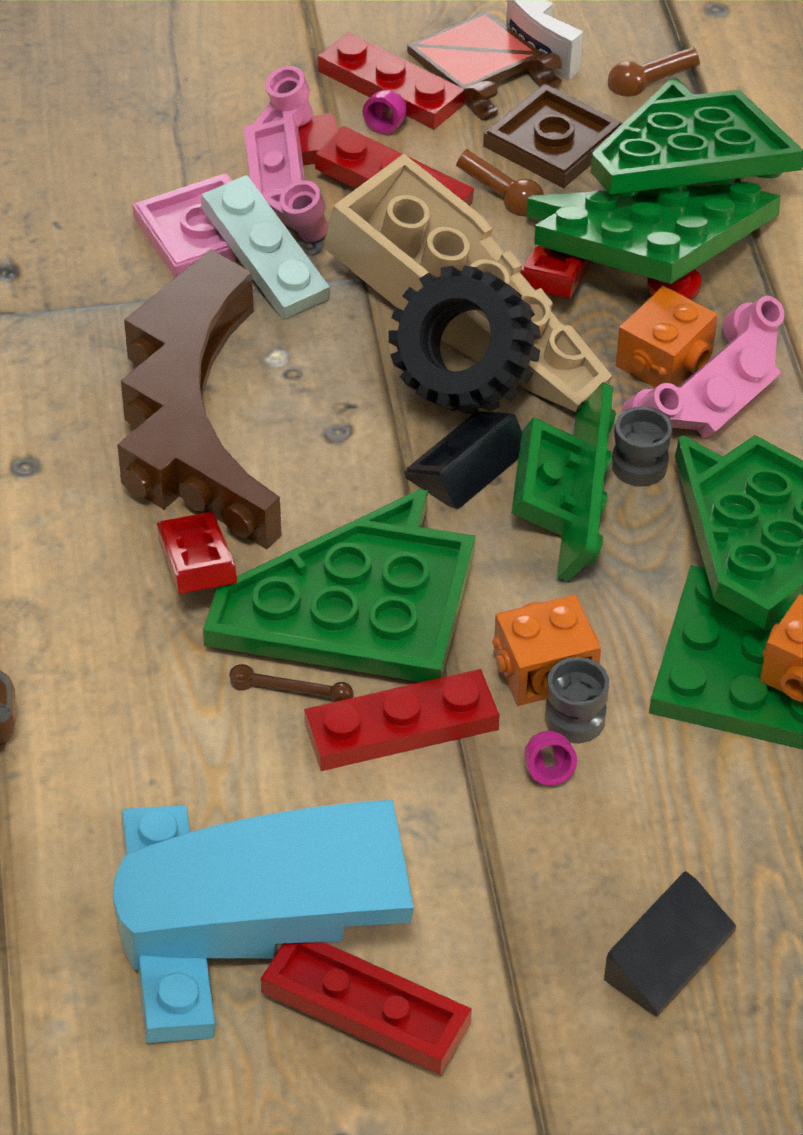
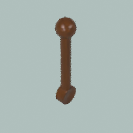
(243, 678)

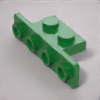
(564, 479)

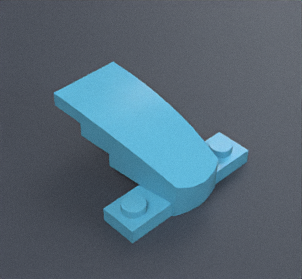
(242, 892)

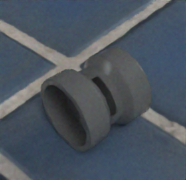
(641, 446)
(577, 699)

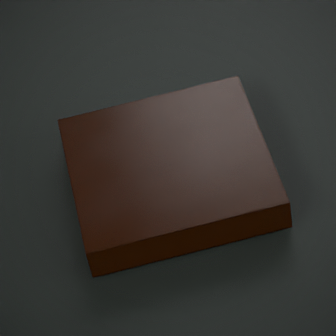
(550, 135)

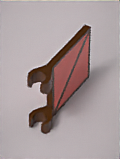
(480, 54)

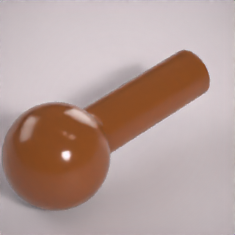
(630, 78)
(514, 192)

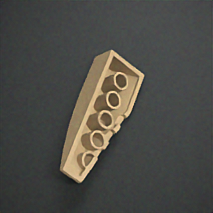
(413, 226)

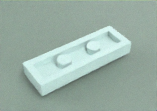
(265, 247)

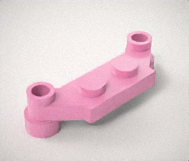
(276, 155)
(726, 379)

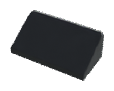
(468, 457)
(668, 945)

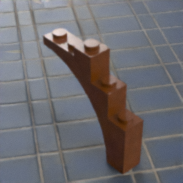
(173, 442)

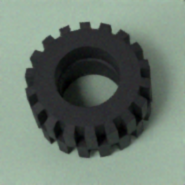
(425, 321)

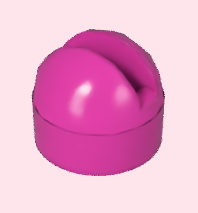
(377, 108)
(563, 754)

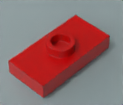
(554, 271)
(196, 552)

